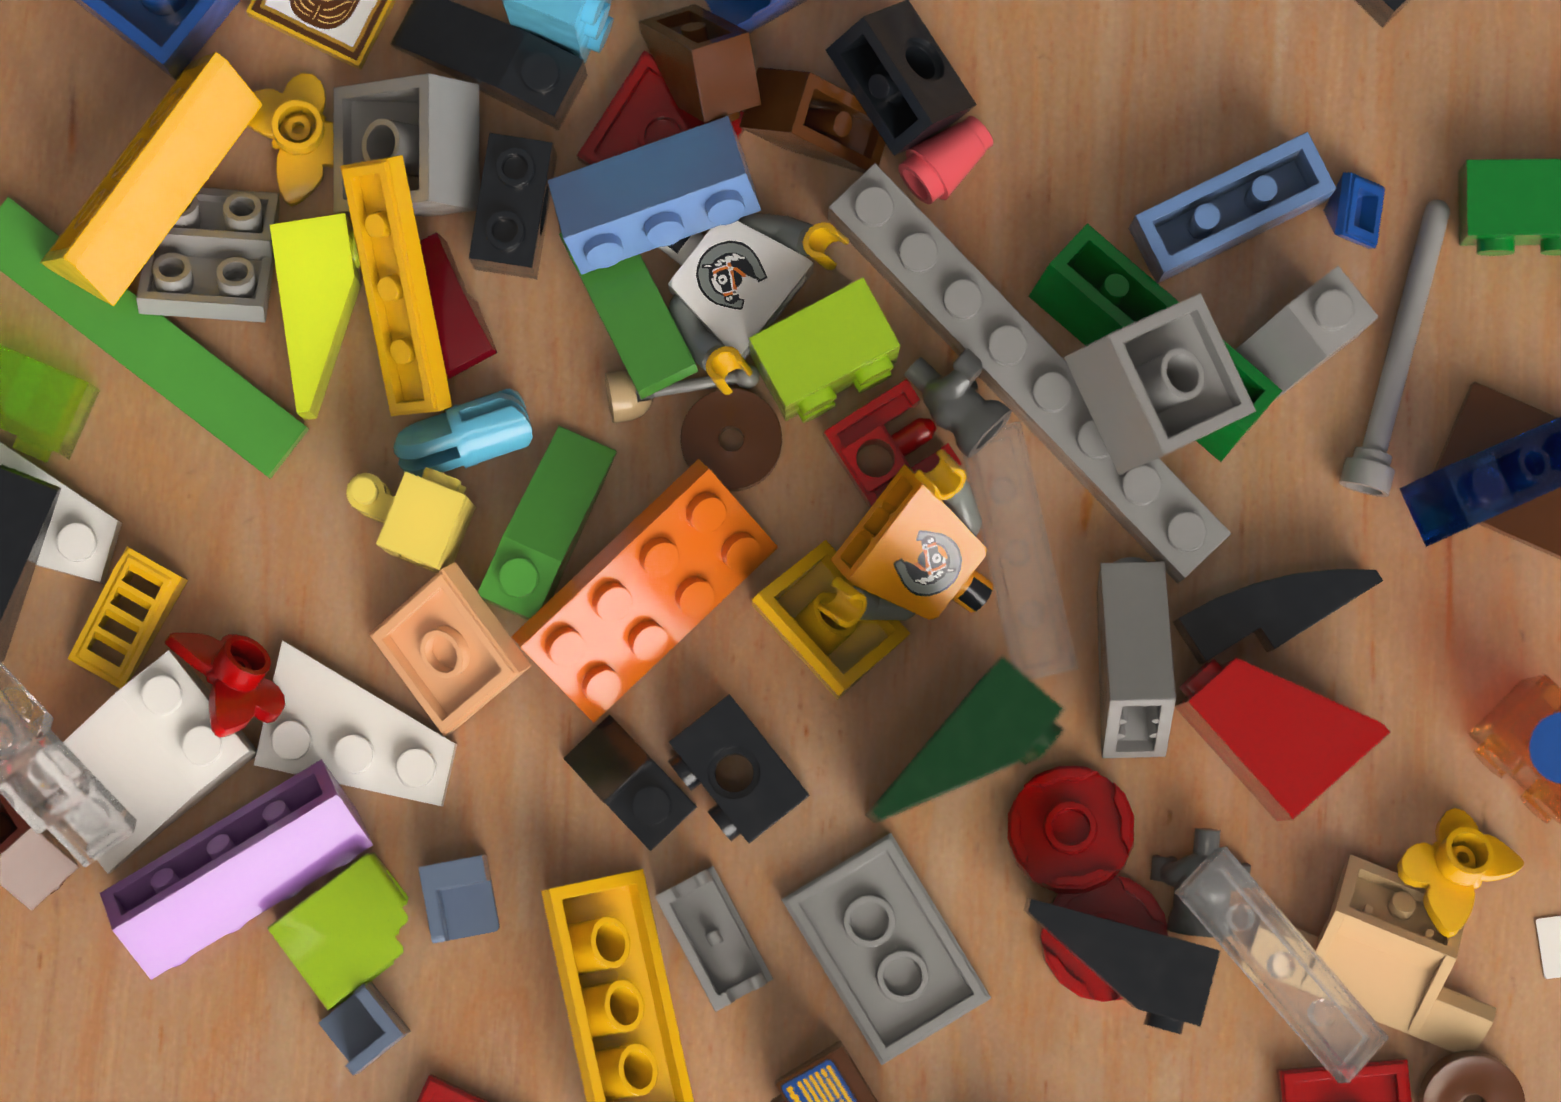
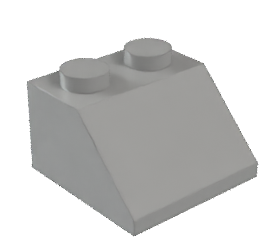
(426, 121)
(1159, 384)

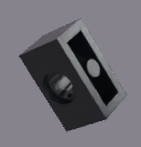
(900, 76)
(512, 206)
(728, 732)

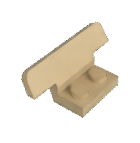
(1397, 959)

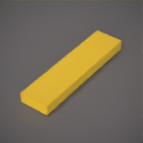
(396, 286)

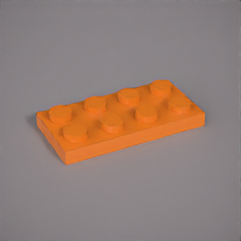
(645, 591)

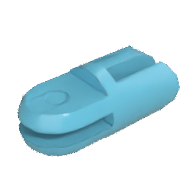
(465, 434)

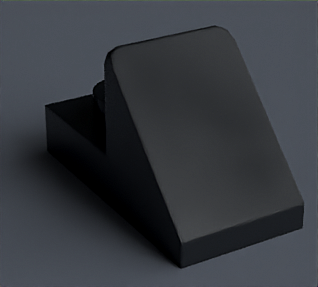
(630, 782)

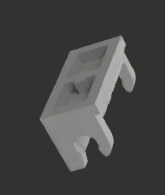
(714, 938)

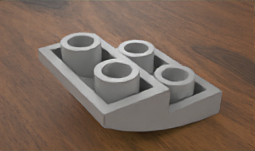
(214, 259)

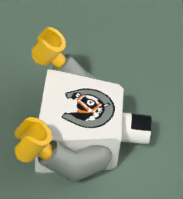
(740, 283)

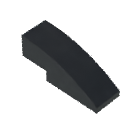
(1271, 609)

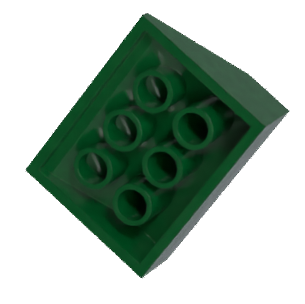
(990, 729)

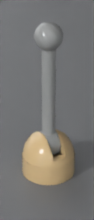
(627, 405)

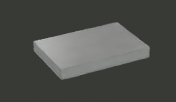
(886, 948)

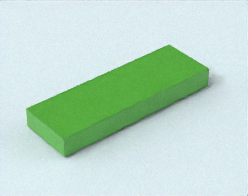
(639, 324)

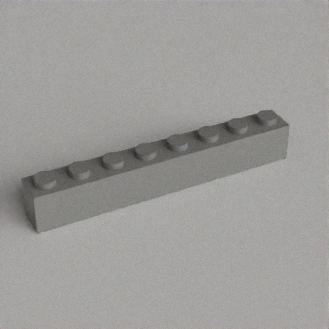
(1020, 369)

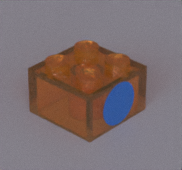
(1525, 741)

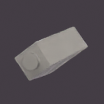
(1309, 330)
(1134, 659)

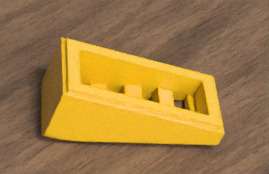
(170, 586)

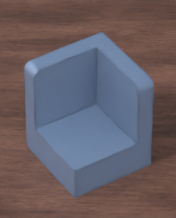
(459, 898)
(364, 1027)

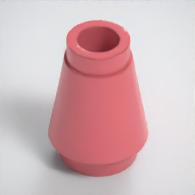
(944, 160)

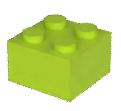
(825, 352)

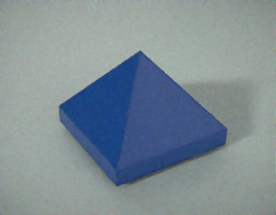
(1356, 210)

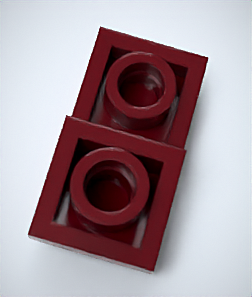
(457, 314)

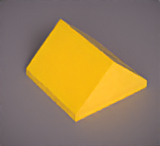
(831, 652)

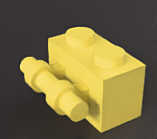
(423, 519)

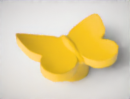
(298, 134)
(1455, 867)

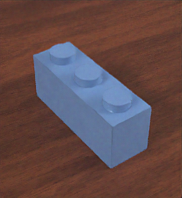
(654, 195)
(1232, 207)

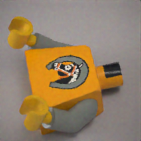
(913, 551)

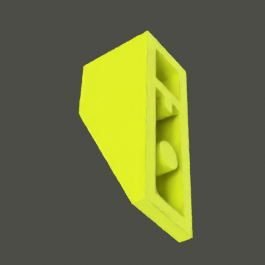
(317, 293)

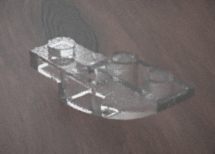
(50, 783)

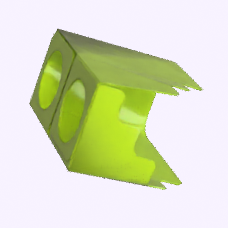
(345, 930)

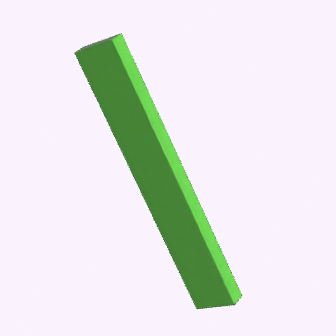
(153, 350)

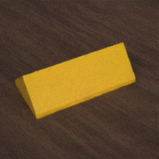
(154, 179)
(617, 990)

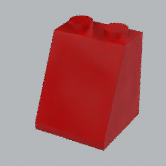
(1276, 733)

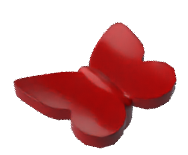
(237, 678)

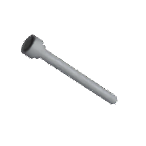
(1370, 466)

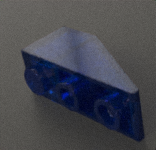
(1486, 483)

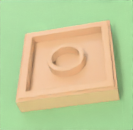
(449, 649)

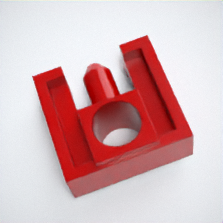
(867, 428)

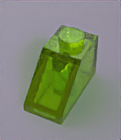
(42, 405)

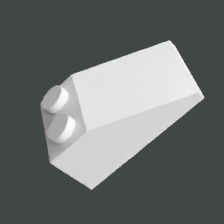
(157, 750)

